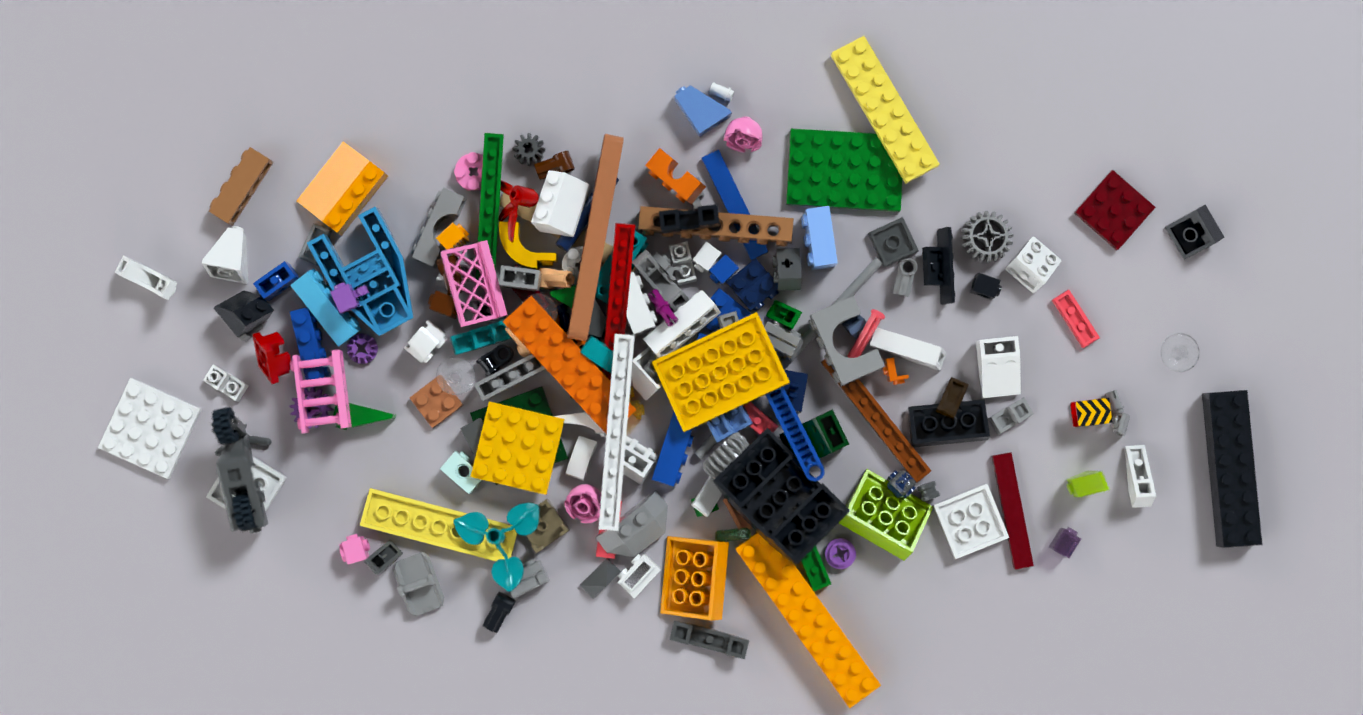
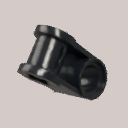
(494, 359)

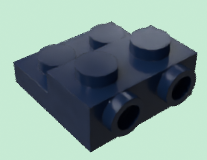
(753, 285)

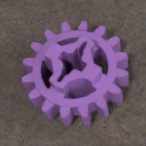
(311, 413)

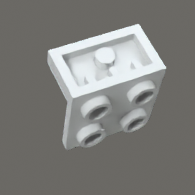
(1033, 265)

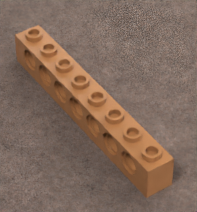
(784, 225)

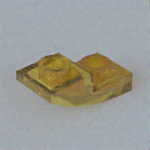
(639, 407)

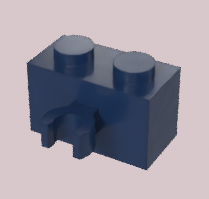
(796, 388)

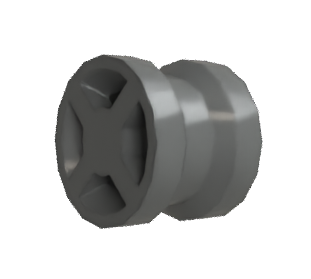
(928, 491)

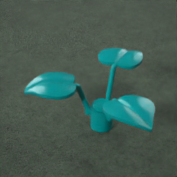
(473, 528)

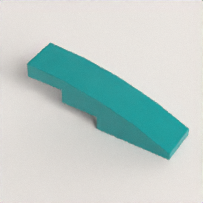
(479, 338)

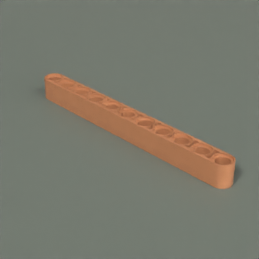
(595, 237)

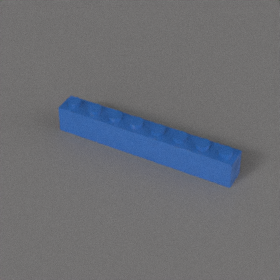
(673, 451)

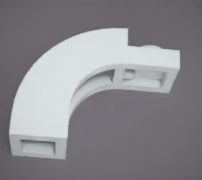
(146, 277)

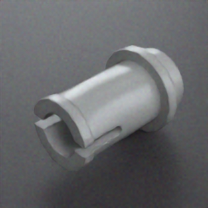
(1115, 403)

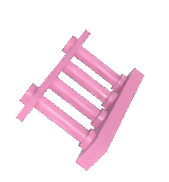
(337, 379)

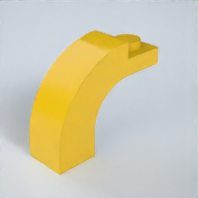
(520, 254)

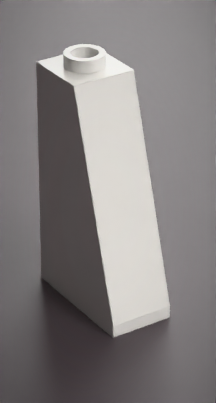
(908, 348)

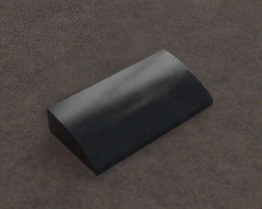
(933, 428)

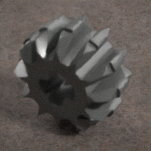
(536, 146)

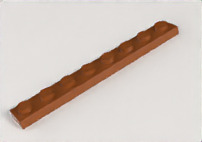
(884, 427)

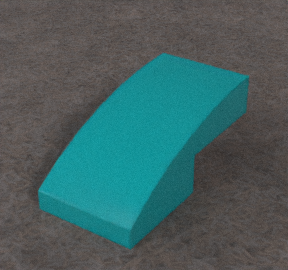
(598, 353)

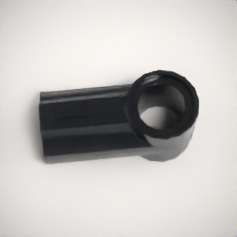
(500, 609)

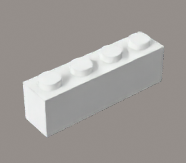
(691, 319)

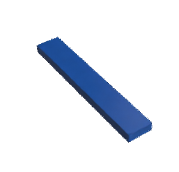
(731, 197)

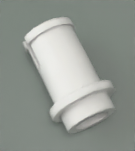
(721, 92)

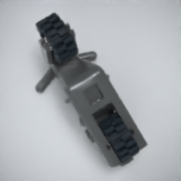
(235, 473)

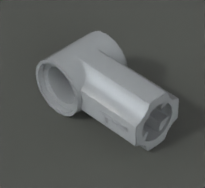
(903, 279)

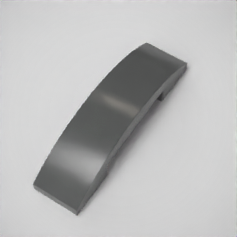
(709, 639)

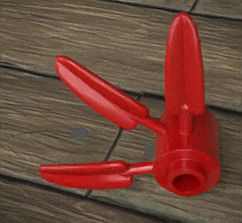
(519, 197)

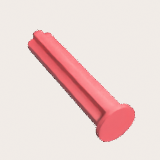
(866, 333)

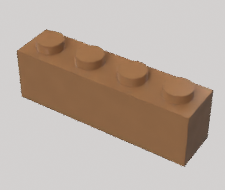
(241, 186)

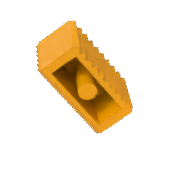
(453, 237)

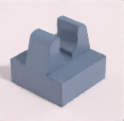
(854, 325)

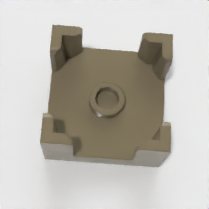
(549, 527)

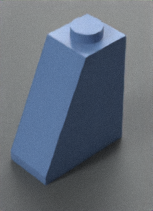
(700, 109)

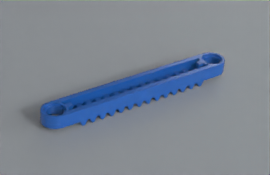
(795, 432)

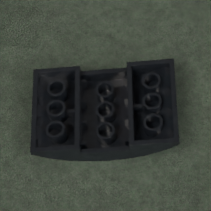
(778, 498)

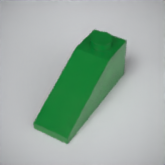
(363, 415)

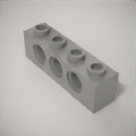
(508, 377)

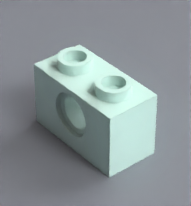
(452, 469)

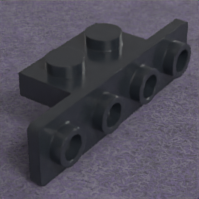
(939, 266)

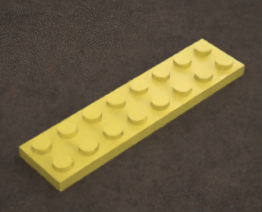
(885, 109)
(428, 524)

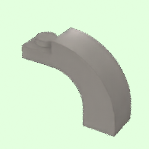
(659, 280)

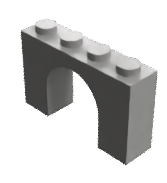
(845, 368)

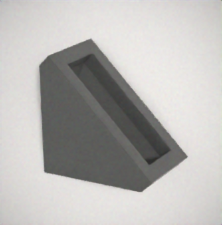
(600, 578)

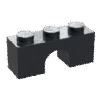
(687, 220)

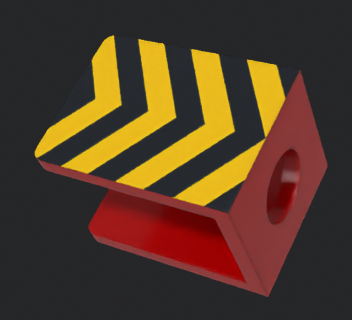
(1091, 412)

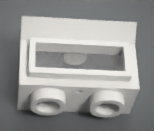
(638, 575)

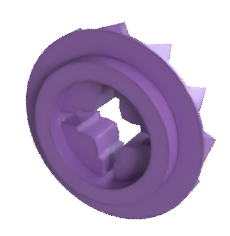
(371, 348)
(849, 556)

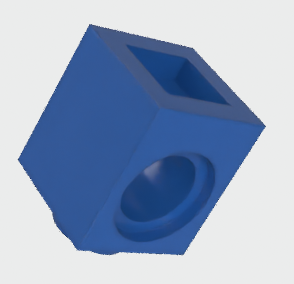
(723, 270)

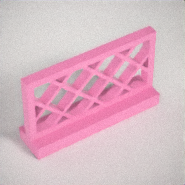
(489, 283)

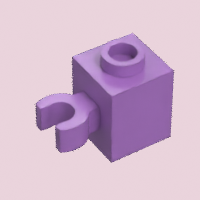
(346, 297)

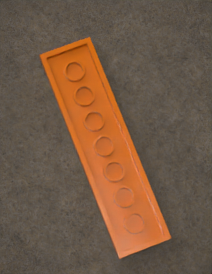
(563, 359)

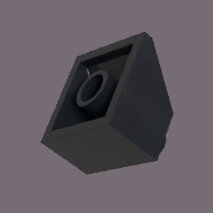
(1194, 232)
(244, 312)

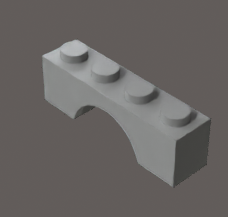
(447, 205)

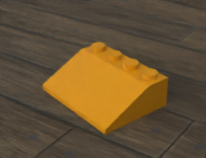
(342, 188)
(694, 578)

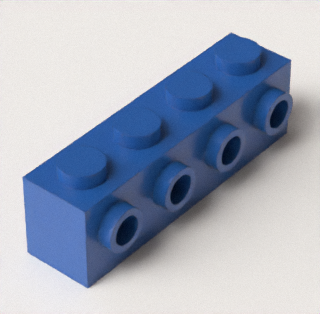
(309, 342)

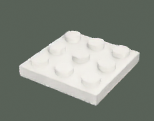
(267, 476)
(971, 521)

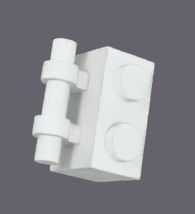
(637, 465)

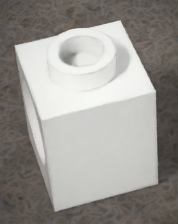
(706, 257)

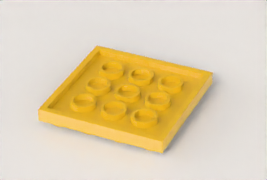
(517, 448)

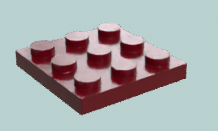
(1114, 210)

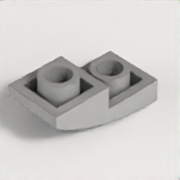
(1120, 423)

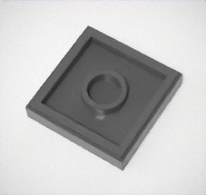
(893, 242)

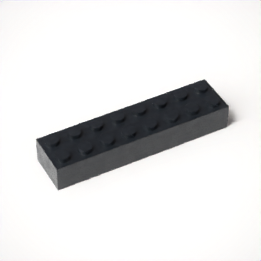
(1231, 469)

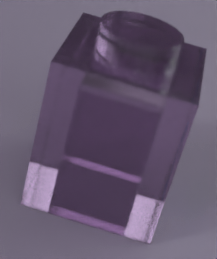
(1065, 542)

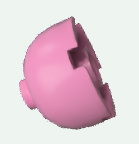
(743, 134)
(584, 503)

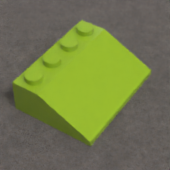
(884, 518)

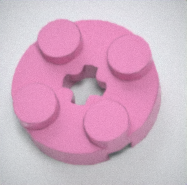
(462, 171)

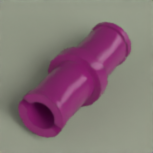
(662, 307)

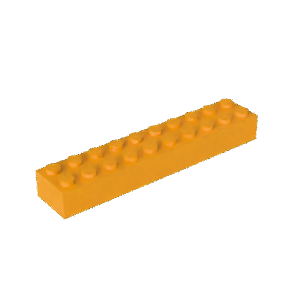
(809, 619)

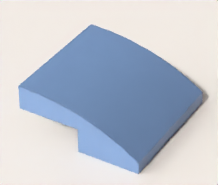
(729, 423)

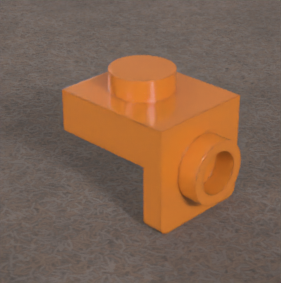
(890, 371)

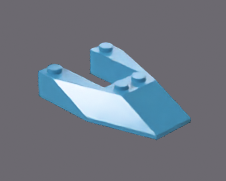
(380, 271)

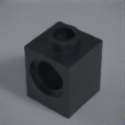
(986, 286)

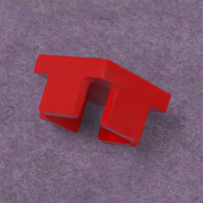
(270, 363)

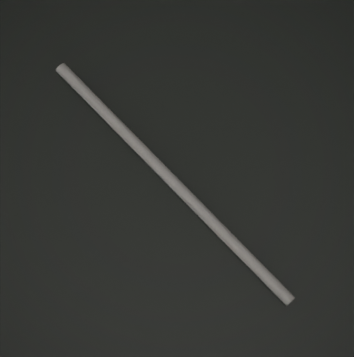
(808, 336)

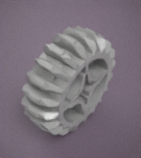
(970, 237)
(725, 455)

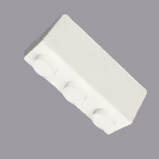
(560, 204)

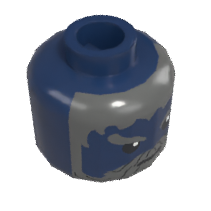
(901, 484)

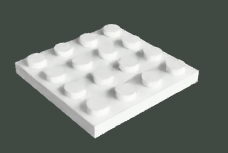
(149, 428)

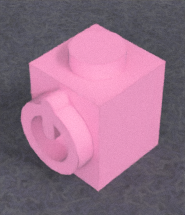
(354, 549)

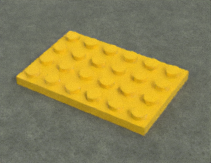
(720, 372)

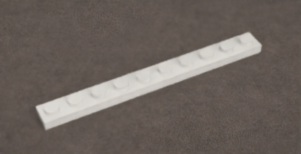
(616, 432)

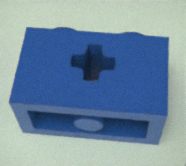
(276, 281)

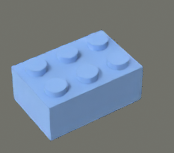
(819, 238)

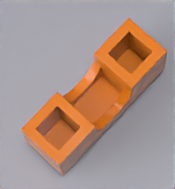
(662, 167)

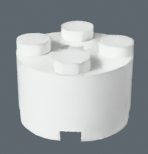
(425, 341)

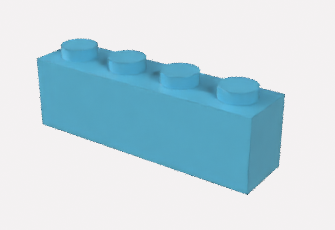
(320, 302)

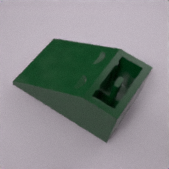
(823, 433)

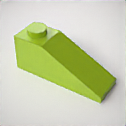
(1087, 483)

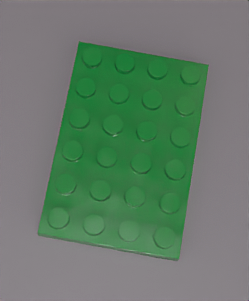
(841, 171)

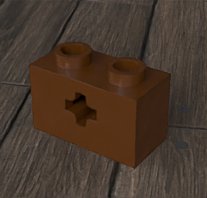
(442, 304)

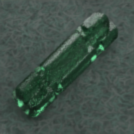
(732, 534)

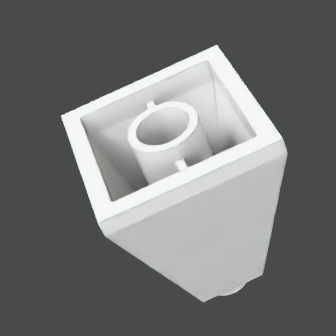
(228, 257)

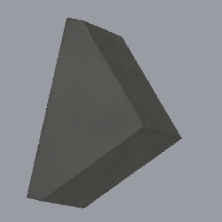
(383, 557)

